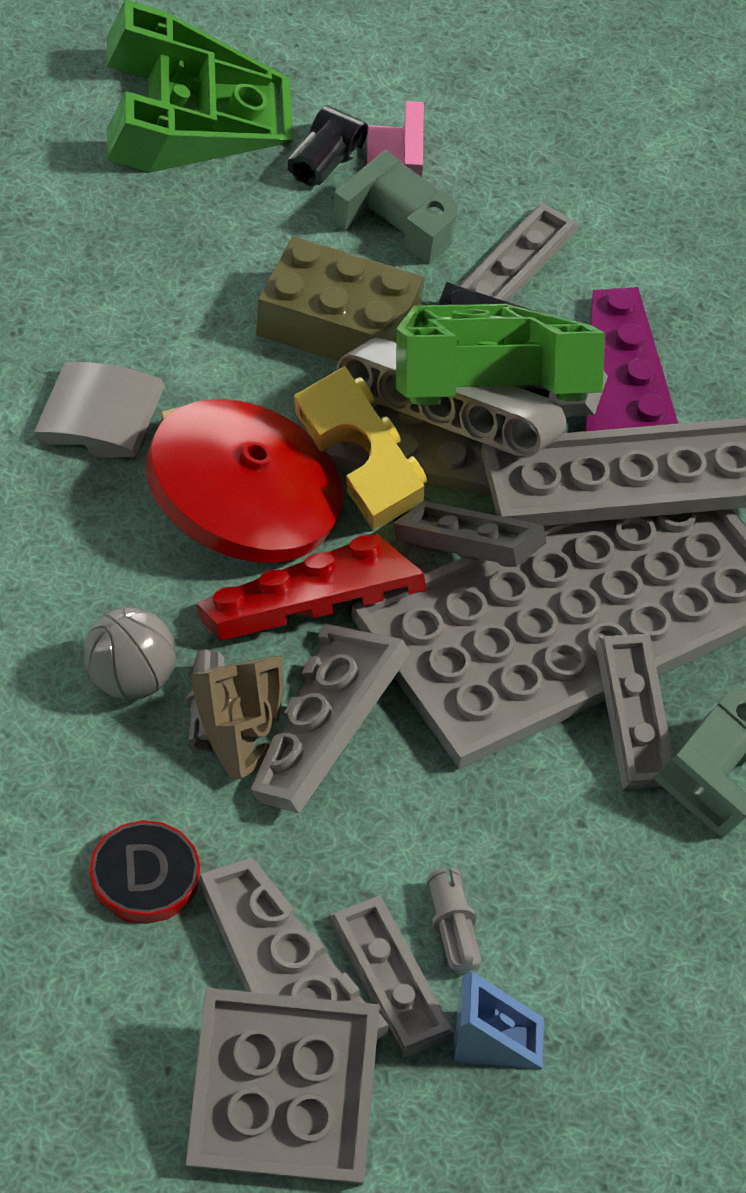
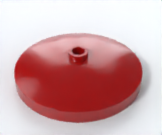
(243, 480)

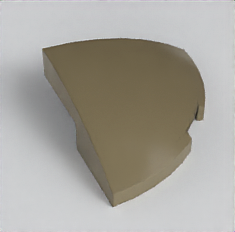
(238, 707)

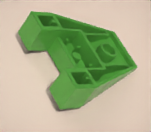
(200, 97)
(495, 347)

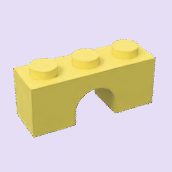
(341, 411)

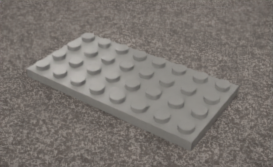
(516, 645)

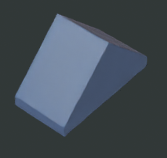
(496, 1027)

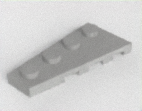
(332, 705)
(269, 942)

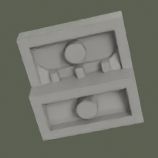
(100, 409)

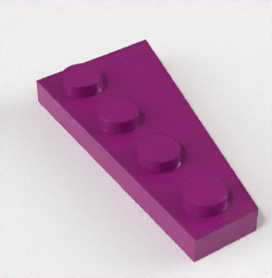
(635, 382)

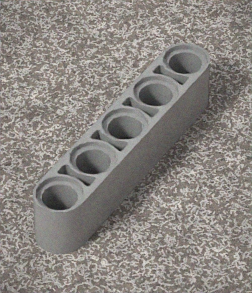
(493, 415)

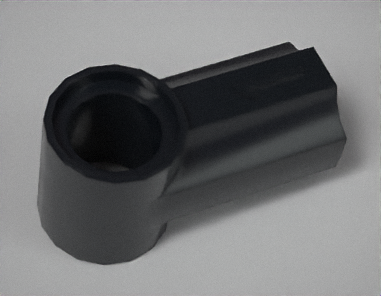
(330, 140)

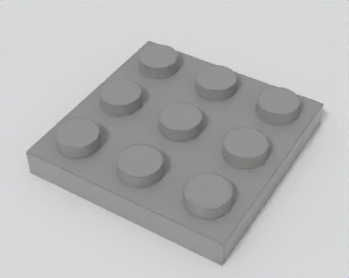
(283, 1086)

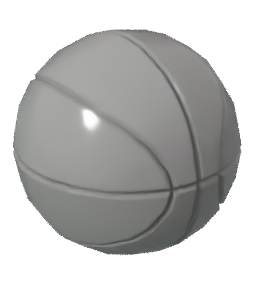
(129, 653)

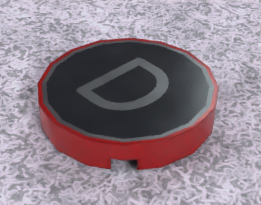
(144, 871)

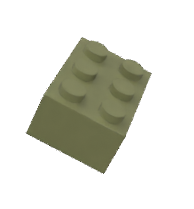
(333, 299)

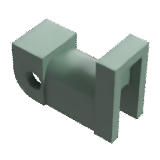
(403, 201)
(704, 760)

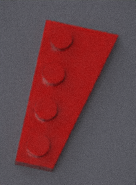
(311, 588)

